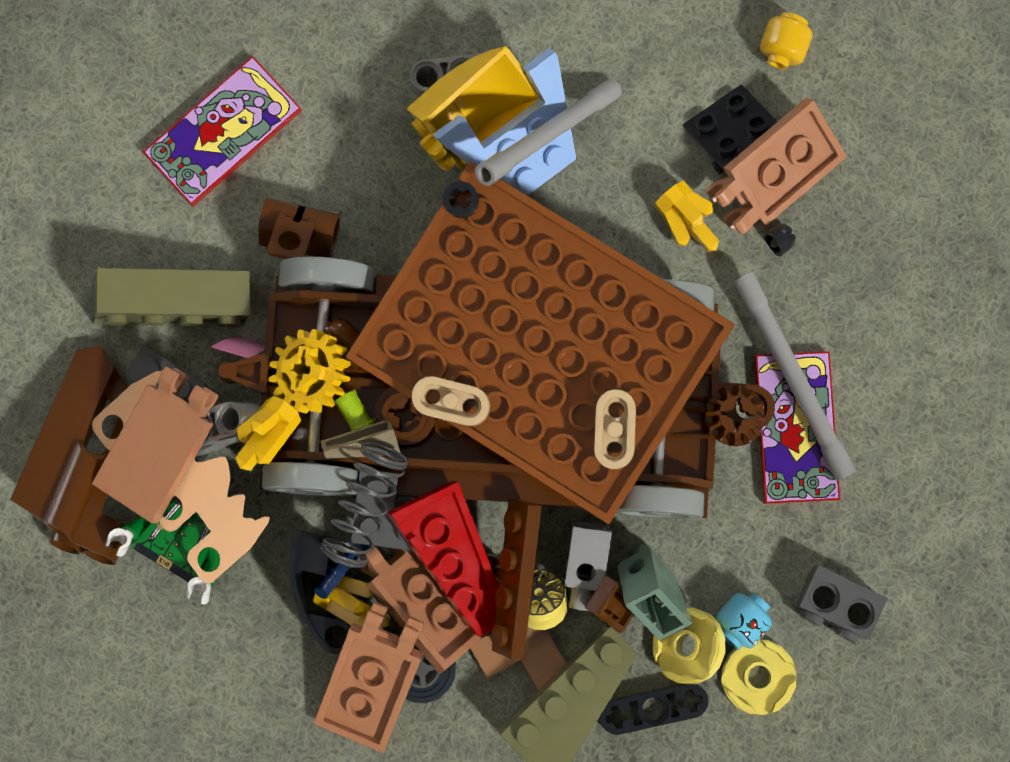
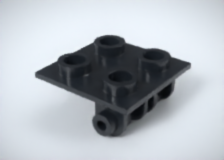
(729, 126)

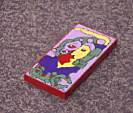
(222, 131)
(788, 448)

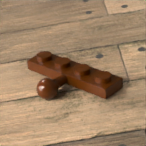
(515, 576)

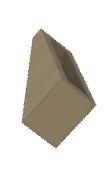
(349, 443)

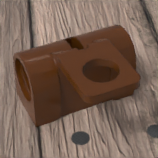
(297, 230)

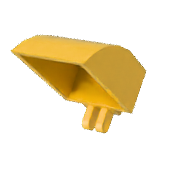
(482, 90)

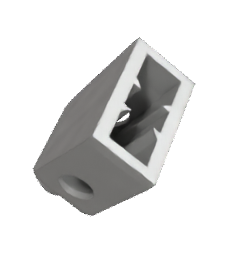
(589, 545)

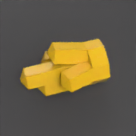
(684, 213)
(266, 432)
(346, 605)

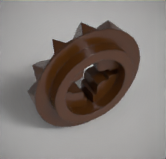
(722, 427)
(414, 430)

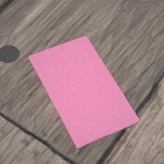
(240, 346)

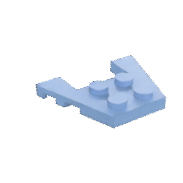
(542, 165)

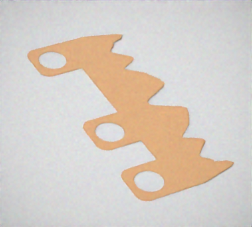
(201, 491)

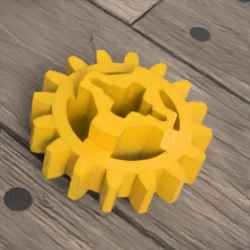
(312, 353)

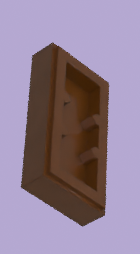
(609, 605)

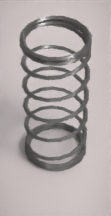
(396, 458)

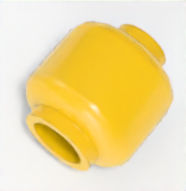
(786, 40)

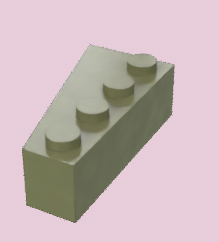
(171, 296)
(566, 708)

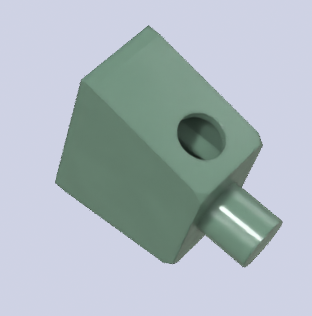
(643, 578)

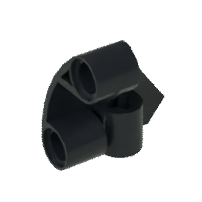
(308, 557)

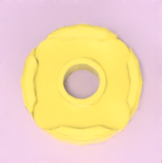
(704, 659)
(765, 699)

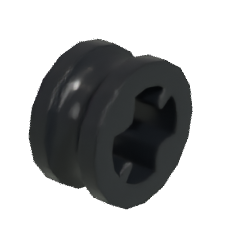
(464, 188)

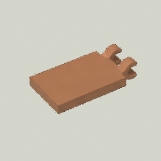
(778, 167)
(157, 446)
(411, 591)
(371, 681)

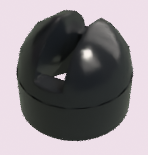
(783, 237)

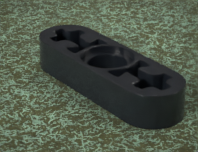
(683, 711)

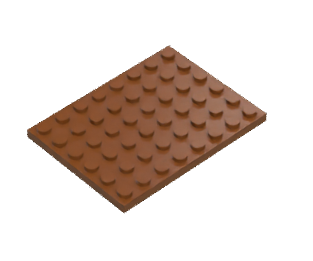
(544, 331)

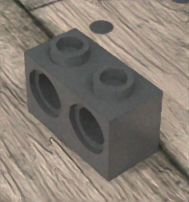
(843, 595)

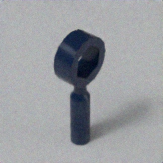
(335, 574)

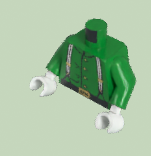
(170, 548)

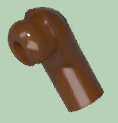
(345, 335)

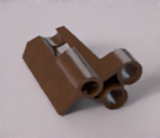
(61, 470)

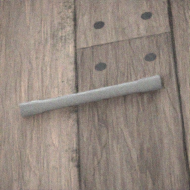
(504, 161)
(831, 447)

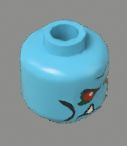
(744, 620)

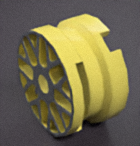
(547, 601)

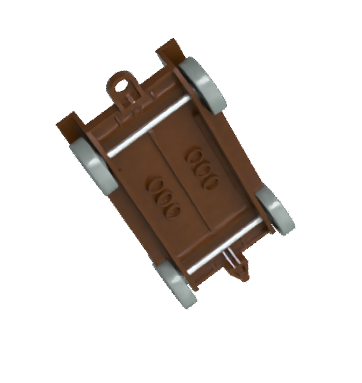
(327, 289)

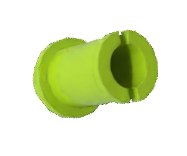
(353, 411)

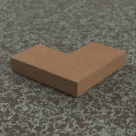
(540, 660)

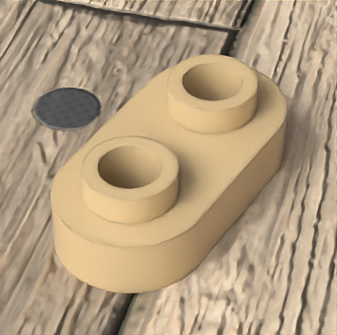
(451, 401)
(612, 429)

